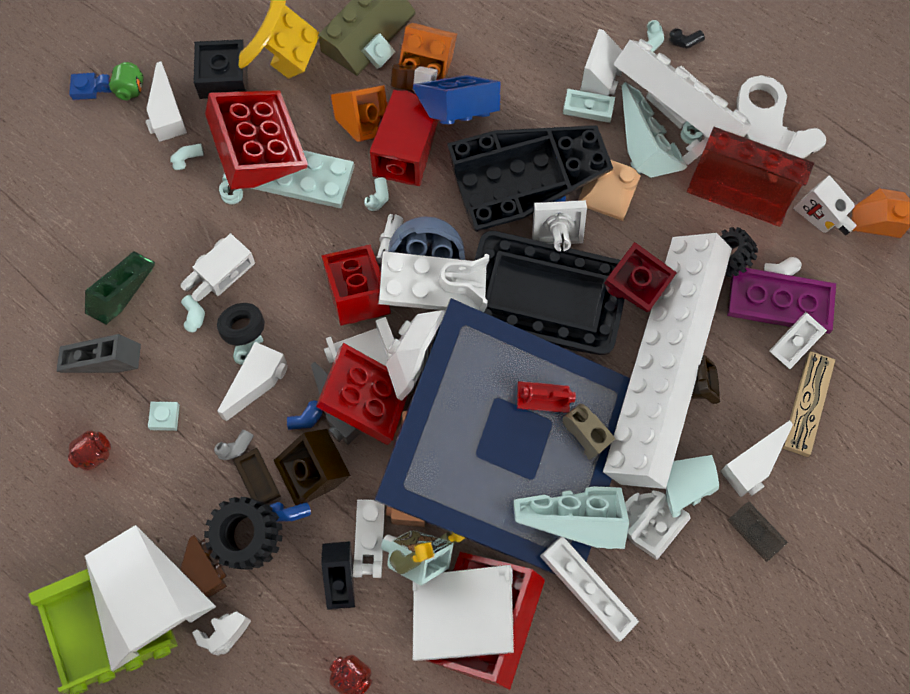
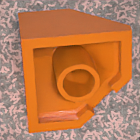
(360, 111)
(883, 213)

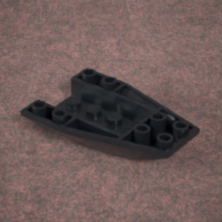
(512, 169)

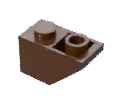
(200, 569)

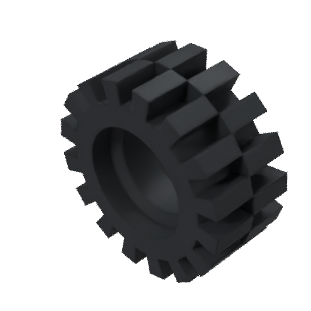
(744, 253)

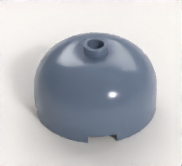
(427, 238)

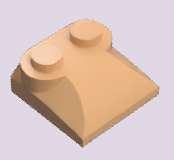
(612, 191)

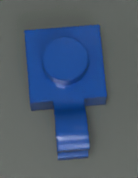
(87, 85)

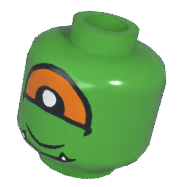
(126, 81)

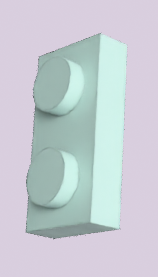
(589, 105)

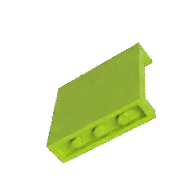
(77, 637)

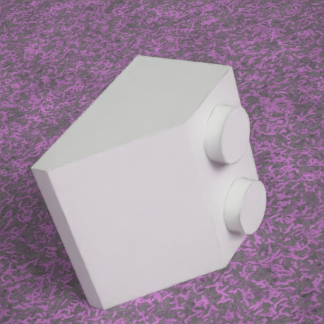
(599, 70)

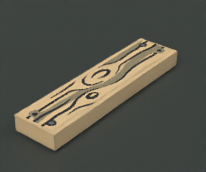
(809, 403)

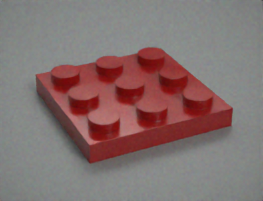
(362, 394)

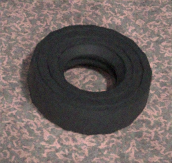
(246, 334)

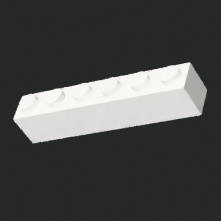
(677, 91)

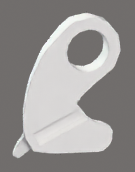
(768, 122)

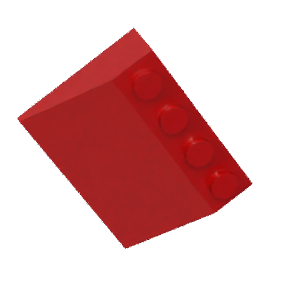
(254, 137)
(526, 591)

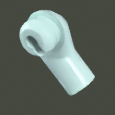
(179, 157)
(381, 196)

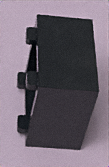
(218, 67)

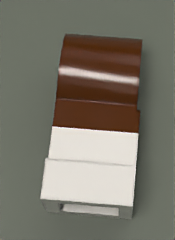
(406, 75)

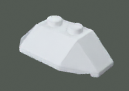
(412, 350)

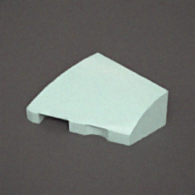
(690, 481)

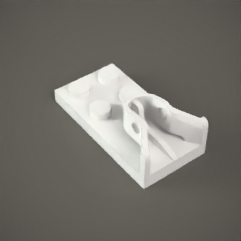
(432, 281)

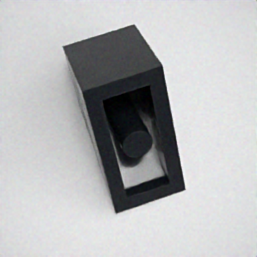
(338, 575)

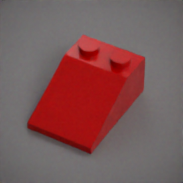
(354, 284)

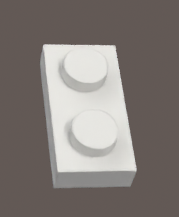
(797, 340)

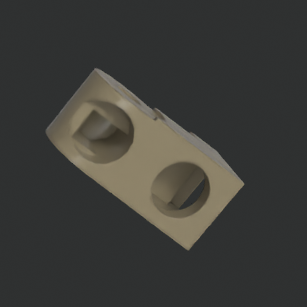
(588, 430)

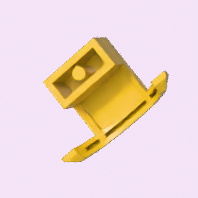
(284, 36)

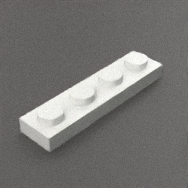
(589, 589)

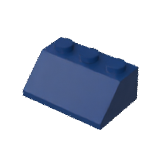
(459, 98)

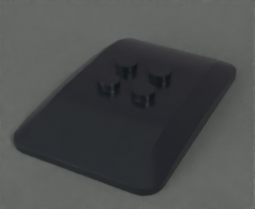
(551, 292)

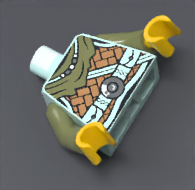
(419, 554)

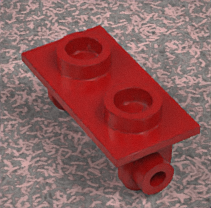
(544, 397)

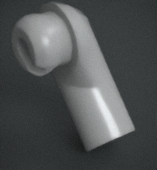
(235, 449)

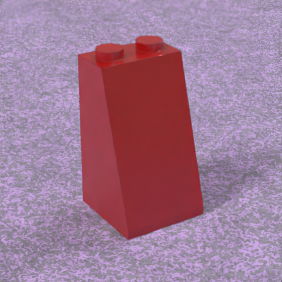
(403, 140)

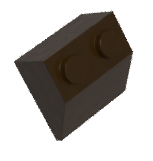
(311, 466)

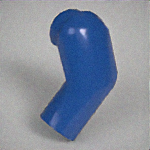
(307, 419)
(292, 513)

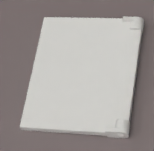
(463, 614)

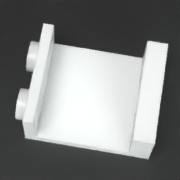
(371, 343)

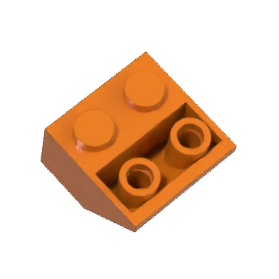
(428, 48)

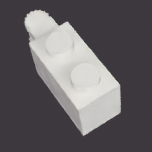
(219, 268)

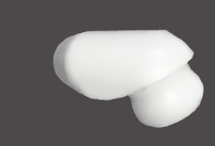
(788, 267)

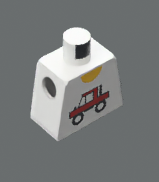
(827, 207)

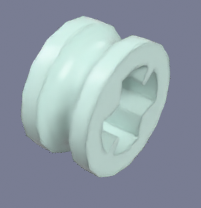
(687, 137)
(230, 199)

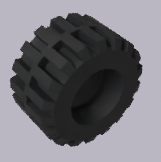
(223, 527)

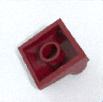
(639, 278)

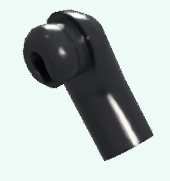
(677, 39)

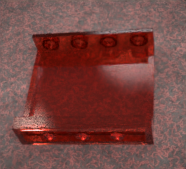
(748, 176)

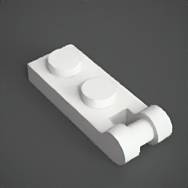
(369, 538)

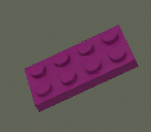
(780, 298)

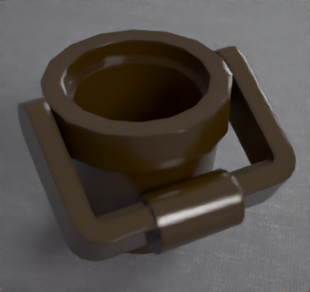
(707, 382)

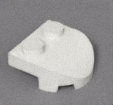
(652, 523)

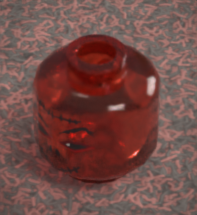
(89, 450)
(350, 675)

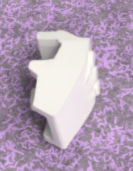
(227, 632)

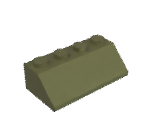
(358, 25)

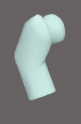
(655, 34)
(195, 314)
(242, 351)

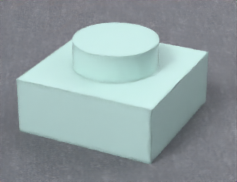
(378, 51)
(163, 416)

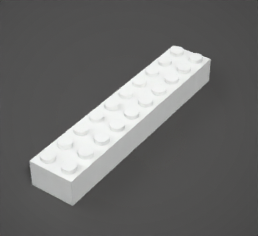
(668, 363)

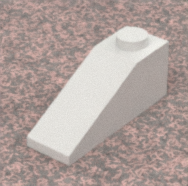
(162, 108)
(255, 377)
(756, 463)

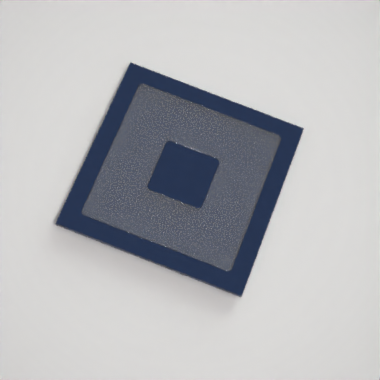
(472, 450)

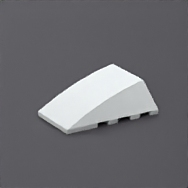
(139, 594)

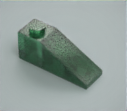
(116, 288)

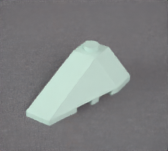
(645, 137)
(589, 517)

